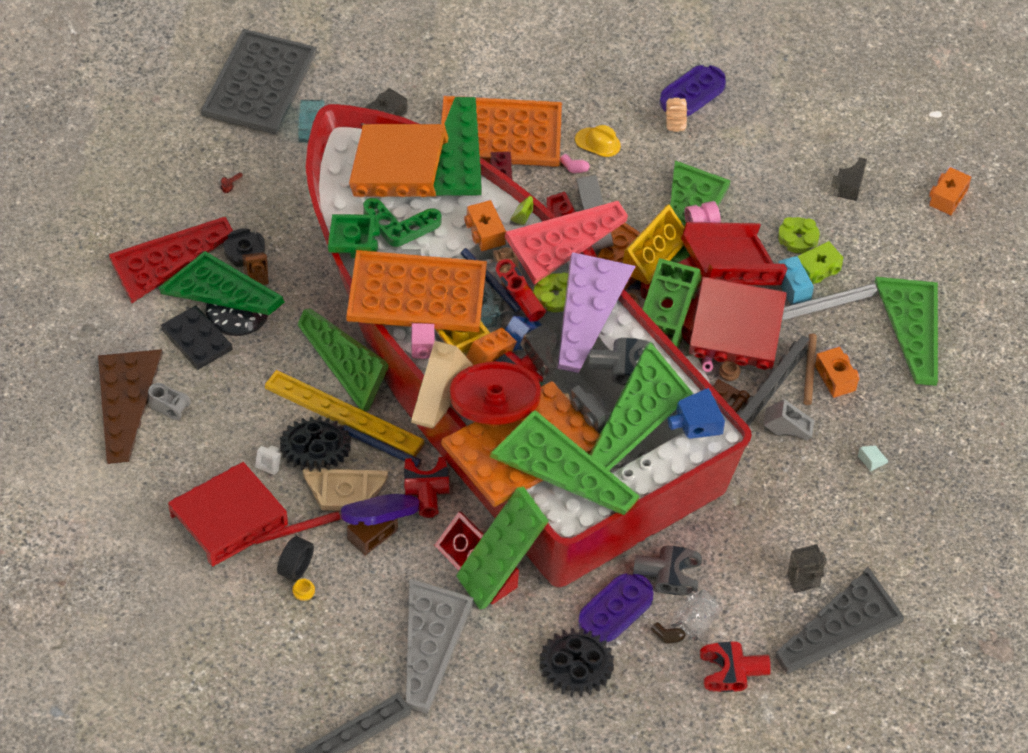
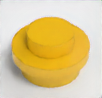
(303, 589)

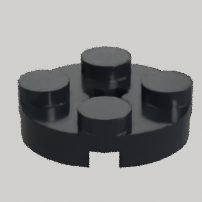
(240, 237)

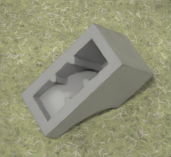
(787, 419)

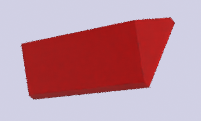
(459, 542)

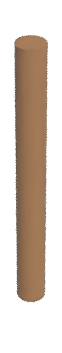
(810, 366)

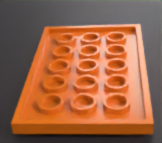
(517, 126)
(417, 291)
(497, 480)

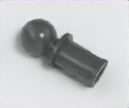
(506, 314)

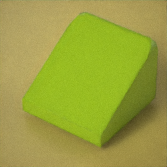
(523, 211)

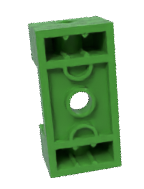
(675, 283)

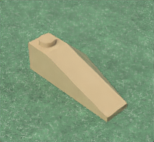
(434, 394)

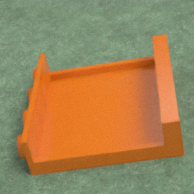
(397, 160)

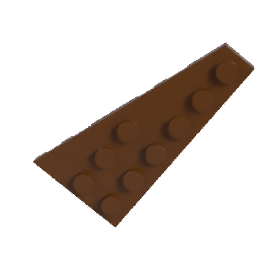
(124, 398)

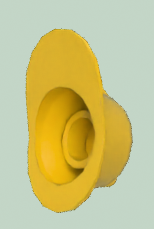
(599, 140)

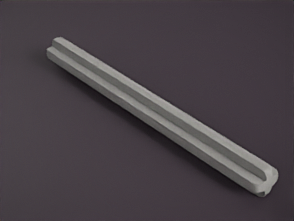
(829, 301)

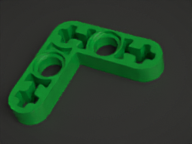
(396, 228)

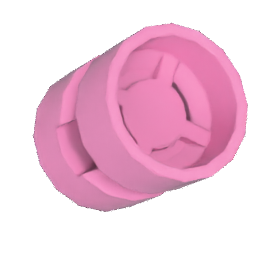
(706, 213)

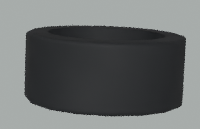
(295, 558)

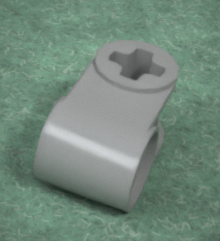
(167, 400)

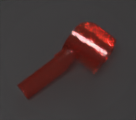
(227, 185)

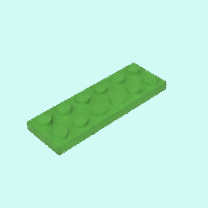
(502, 547)

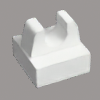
(268, 459)

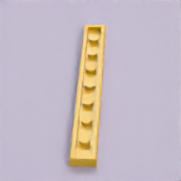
(343, 412)

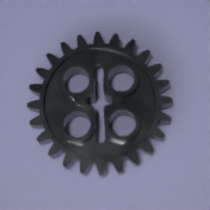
(315, 444)
(576, 662)

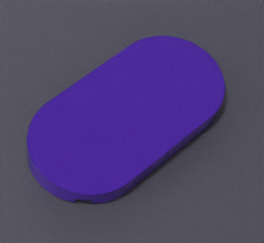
(696, 87)
(380, 509)
(616, 606)

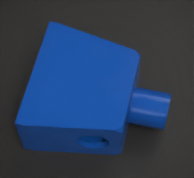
(698, 416)

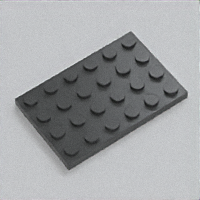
(259, 81)

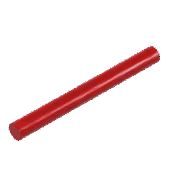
(298, 527)

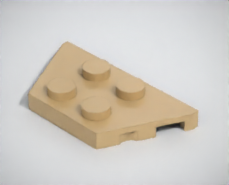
(341, 487)

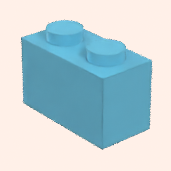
(796, 281)

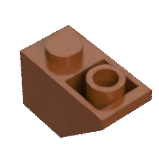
(256, 267)

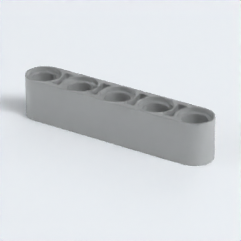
(591, 197)

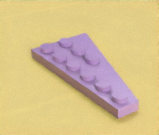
(590, 297)

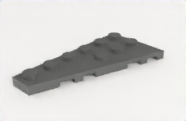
(846, 620)

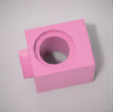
(422, 340)

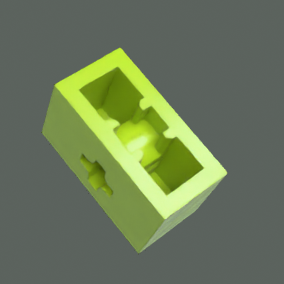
(821, 262)

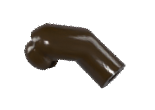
(668, 636)

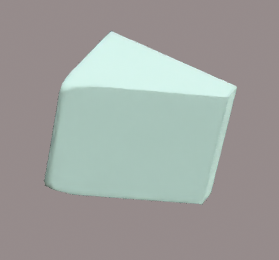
(871, 457)

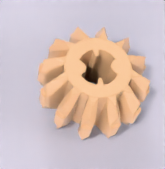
(676, 114)

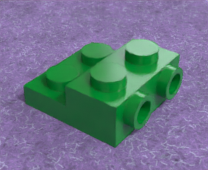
(353, 233)

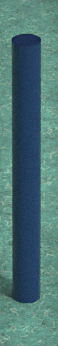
(491, 280)
(381, 445)

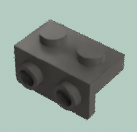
(590, 408)

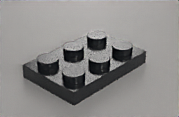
(196, 337)

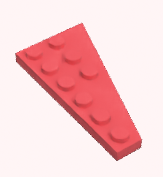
(550, 243)

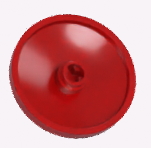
(495, 393)

